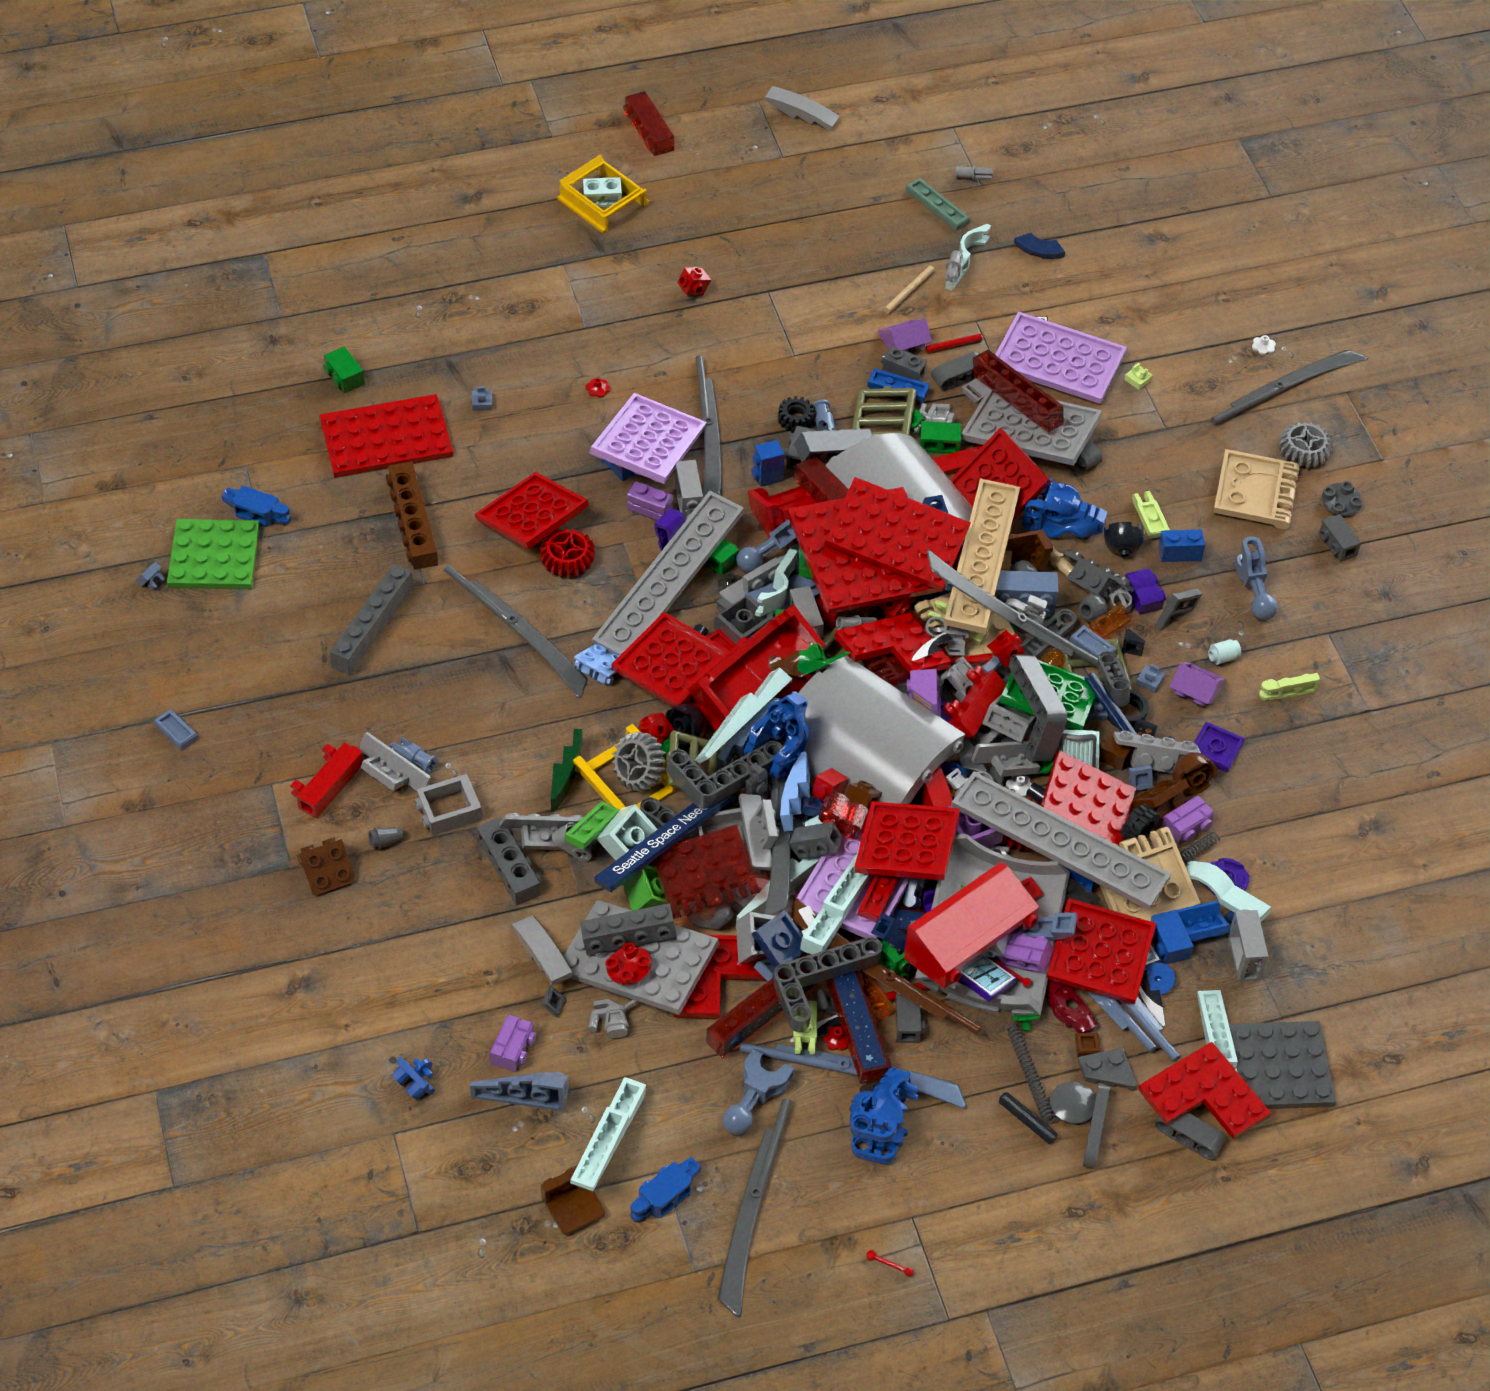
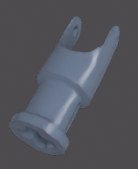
(824, 418)
(415, 754)

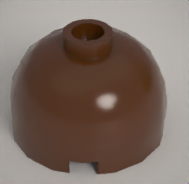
(1196, 770)

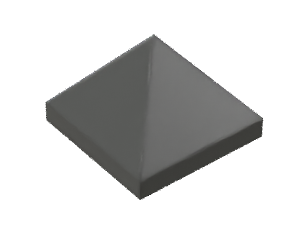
(553, 1001)
(825, 1002)

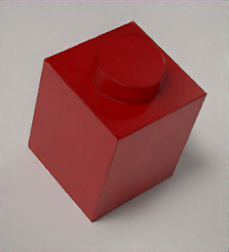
(829, 781)

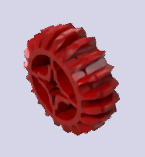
(567, 552)

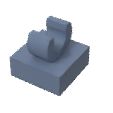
(481, 399)
(149, 575)
(1150, 678)
(1097, 711)
(1141, 777)

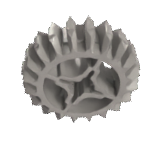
(1305, 444)
(638, 761)

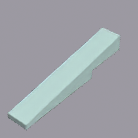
(744, 711)
(798, 875)
(834, 910)
(1216, 1024)
(609, 1133)

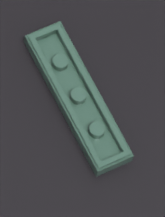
(938, 204)

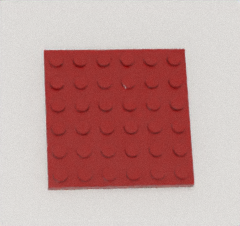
(842, 578)

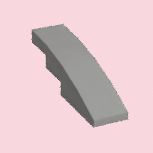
(805, 108)
(542, 950)

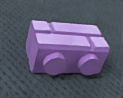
(649, 500)
(1189, 820)
(1027, 952)
(512, 1043)

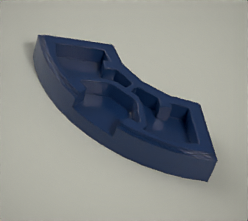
(1044, 248)

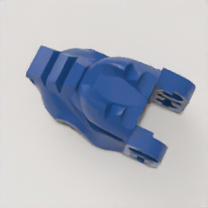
(1063, 512)
(786, 721)
(883, 1114)

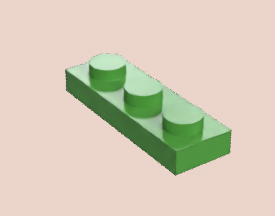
(591, 825)

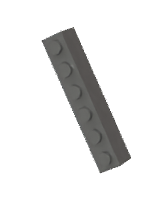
(371, 619)

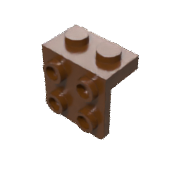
(1031, 547)
(326, 866)
(570, 1204)

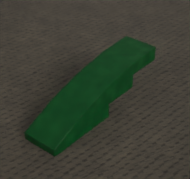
(565, 773)

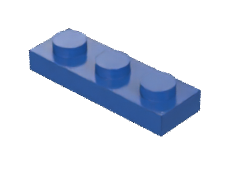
(882, 378)

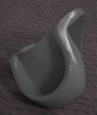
(722, 917)

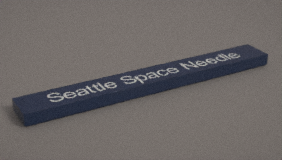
(656, 844)

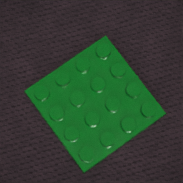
(1070, 688)

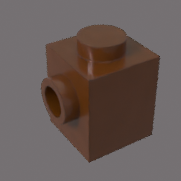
(1113, 753)
(862, 793)

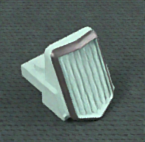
(1081, 745)

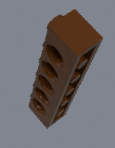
(412, 515)

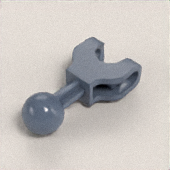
(752, 558)
(1253, 573)
(759, 1087)

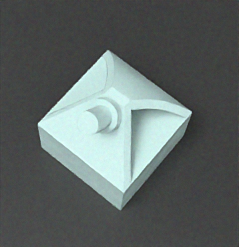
(625, 831)

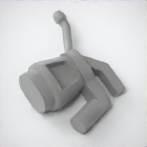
(936, 413)
(615, 1018)

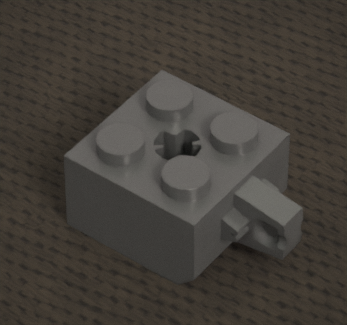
(739, 618)

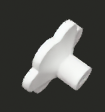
(1263, 345)
(1019, 784)

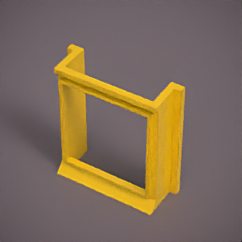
(587, 209)
(587, 770)

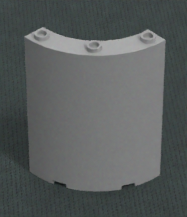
(898, 462)
(873, 732)
(966, 863)

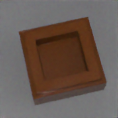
(1087, 1043)

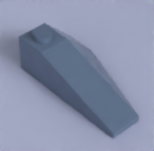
(532, 1090)

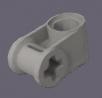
(558, 838)

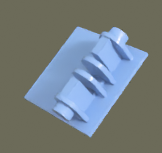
(596, 663)

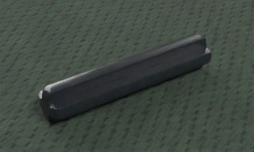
(1028, 1118)

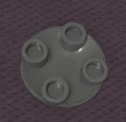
(1342, 498)
(1072, 1103)

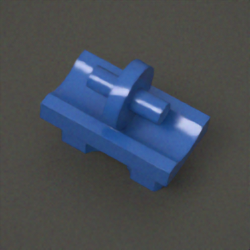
(420, 1085)

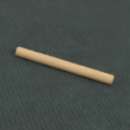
(909, 289)

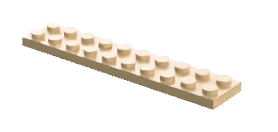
(983, 553)

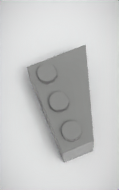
(747, 946)

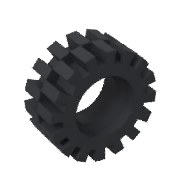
(795, 406)
(1140, 822)

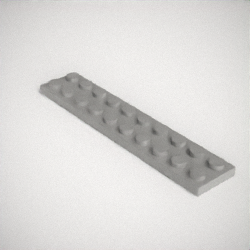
(669, 572)
(1061, 840)

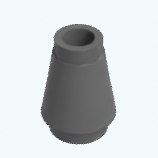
(384, 836)

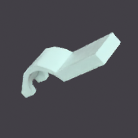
(971, 238)
(777, 599)
(1225, 890)

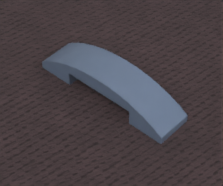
(1052, 928)

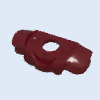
(1080, 1018)

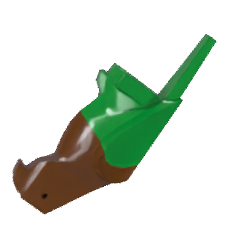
(803, 661)

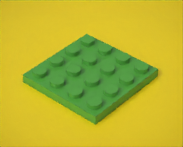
(213, 554)

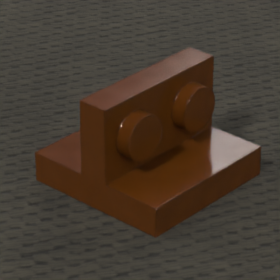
(1163, 797)

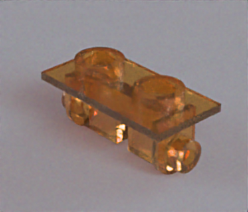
(1108, 624)

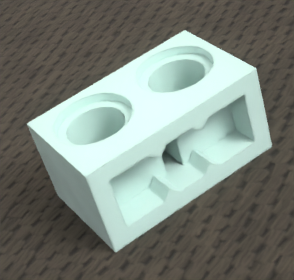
(602, 191)

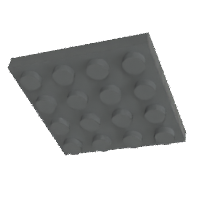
(1284, 1063)

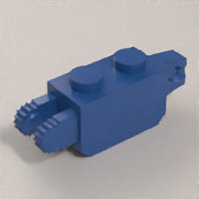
(256, 505)
(664, 1190)

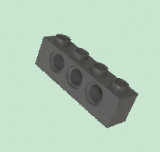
(520, 888)

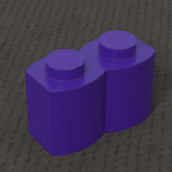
(668, 526)
(1146, 594)

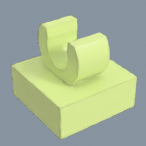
(1138, 376)

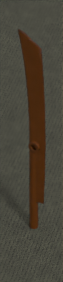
(896, 982)

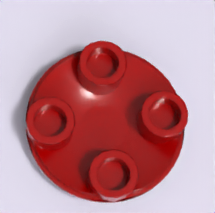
(628, 964)

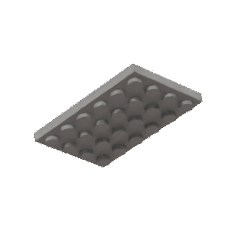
(1059, 445)
(674, 968)

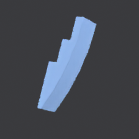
(795, 789)

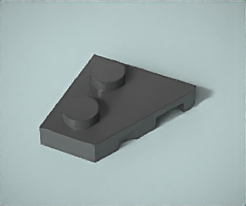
(1178, 605)
(1107, 1068)

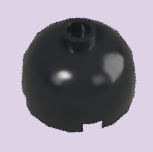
(1124, 538)
(687, 719)

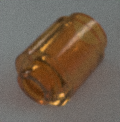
(1054, 657)

